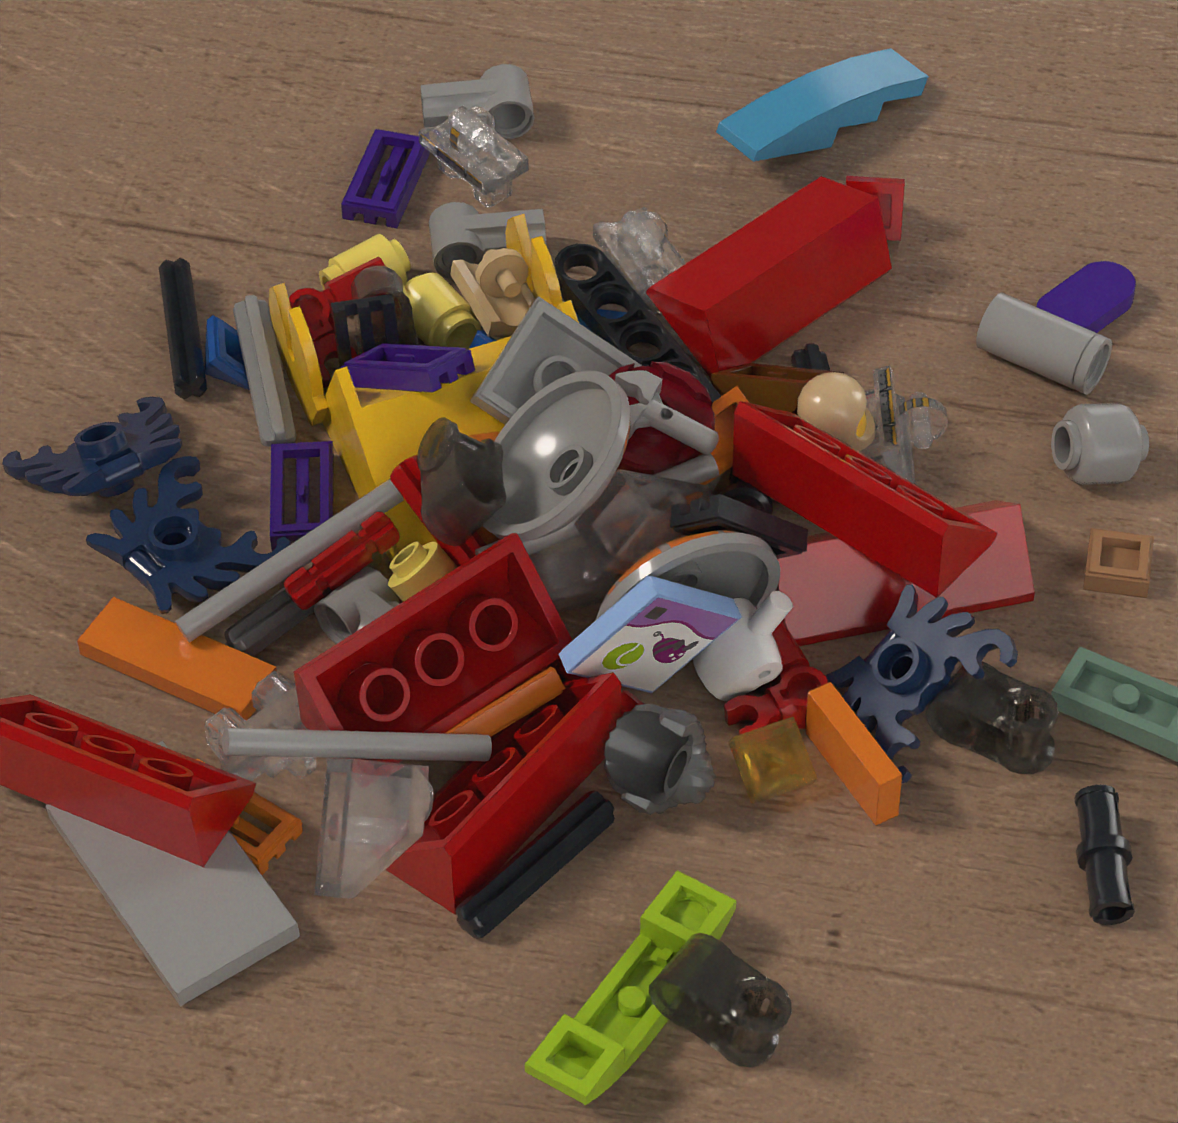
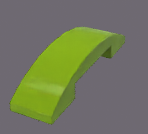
(619, 1020)

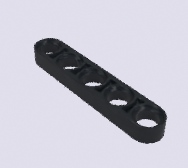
(635, 326)

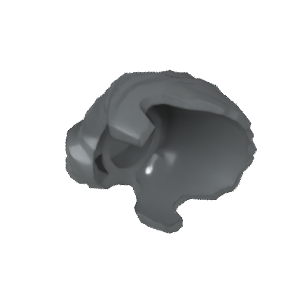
(658, 759)

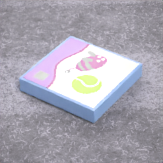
(650, 633)

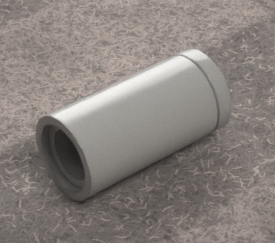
(1044, 343)

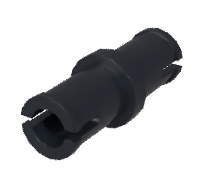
(1104, 855)

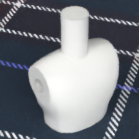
(745, 652)

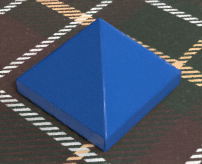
(224, 353)

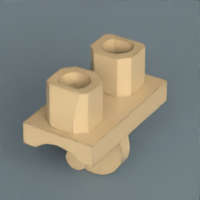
(495, 290)

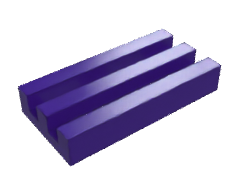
(377, 206)
(409, 367)
(302, 452)

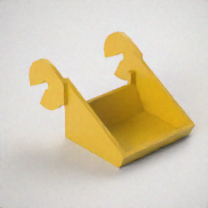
(383, 426)

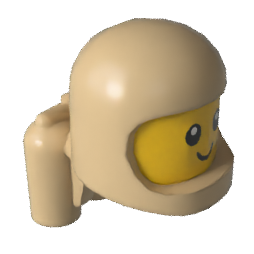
(839, 408)

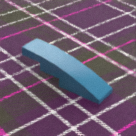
(814, 106)

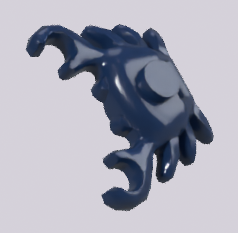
(104, 454)
(172, 547)
(913, 667)

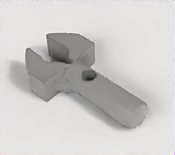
(653, 413)

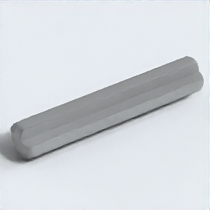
(264, 372)

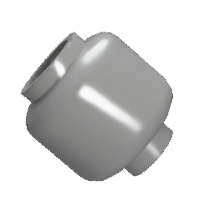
(1099, 444)

